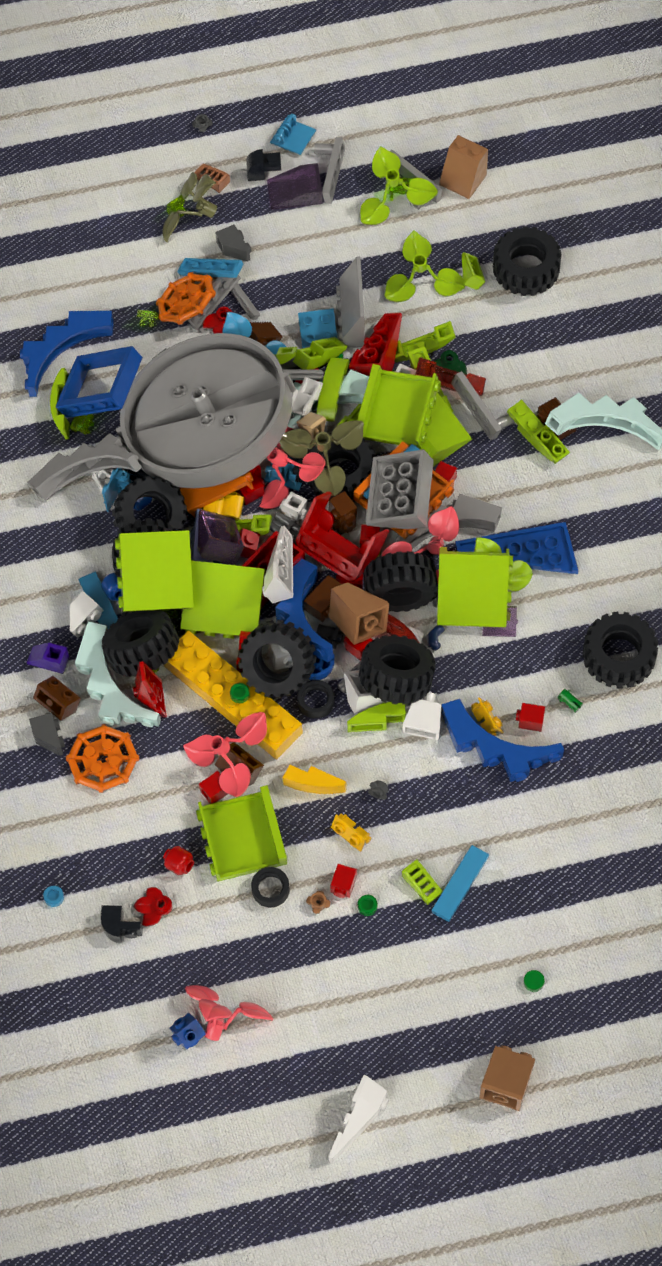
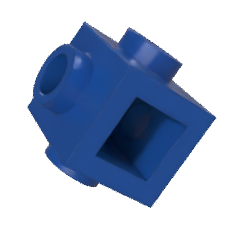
(187, 1031)

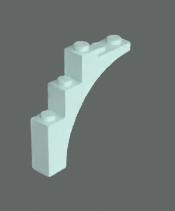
(351, 391)
(605, 412)
(101, 686)

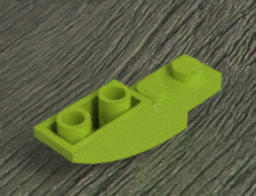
(536, 433)

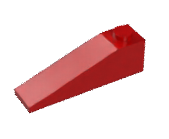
(379, 347)
(149, 689)

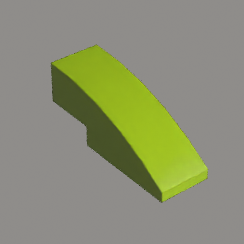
(319, 353)
(377, 717)

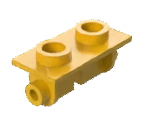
(483, 711)
(344, 827)

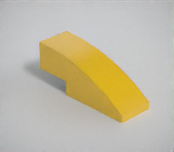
(313, 781)

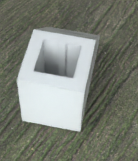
(81, 611)

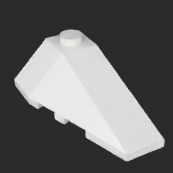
(279, 573)
(357, 696)
(367, 1104)

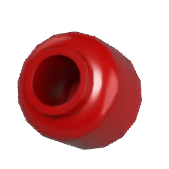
(178, 860)

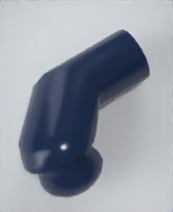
(432, 637)

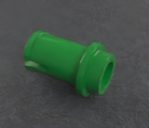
(571, 701)

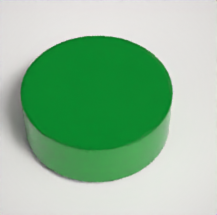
(239, 693)
(367, 905)
(534, 981)

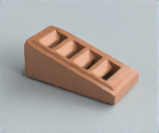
(224, 178)

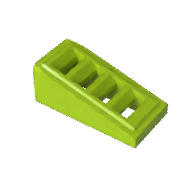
(472, 272)
(416, 865)

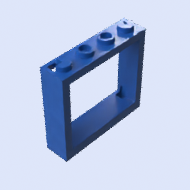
(72, 406)

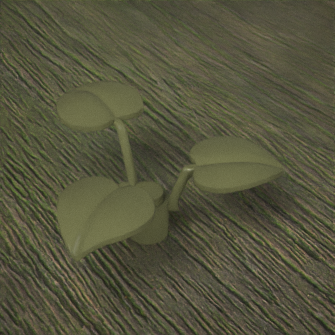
(203, 206)
(348, 435)

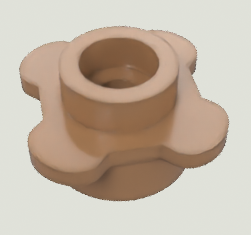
(318, 896)

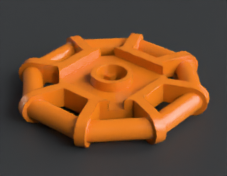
(179, 303)
(93, 752)

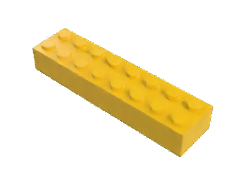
(212, 680)

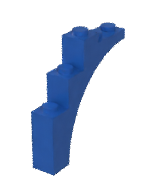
(57, 339)
(291, 610)
(492, 750)

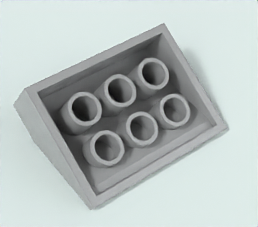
(351, 306)
(400, 490)

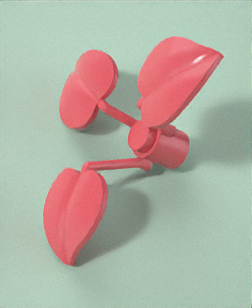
(276, 491)
(442, 525)
(204, 748)
(215, 1012)

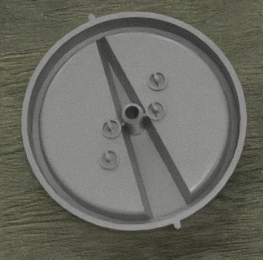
(207, 410)

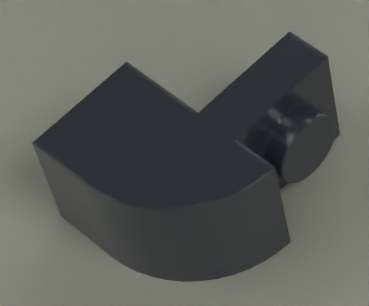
(260, 162)
(115, 927)

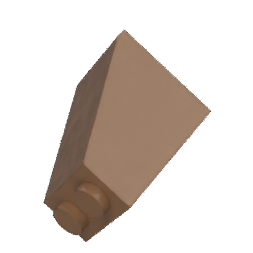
(464, 167)
(358, 612)
(507, 1077)

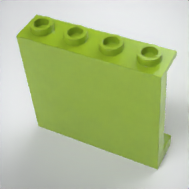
(398, 407)
(154, 571)
(473, 588)
(224, 599)
(242, 835)

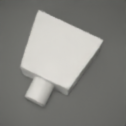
(424, 718)

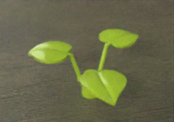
(387, 165)
(417, 250)
(520, 571)

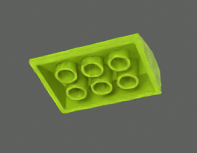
(445, 433)

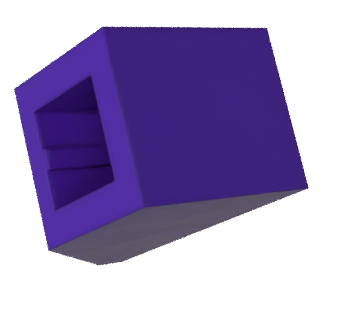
(49, 657)

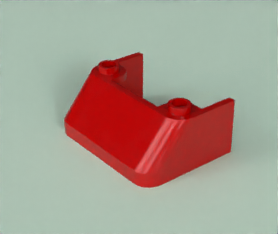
(333, 549)

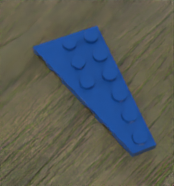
(540, 547)

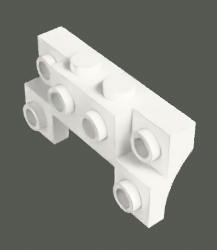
(304, 397)

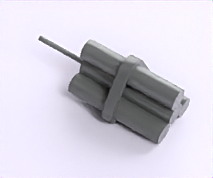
(281, 520)

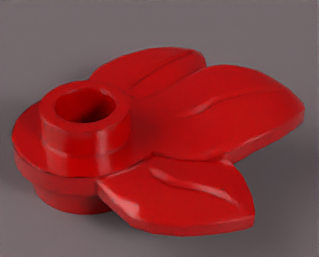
(215, 321)
(150, 906)

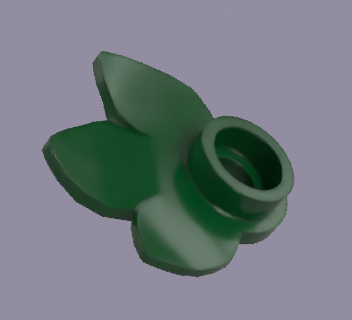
(455, 365)

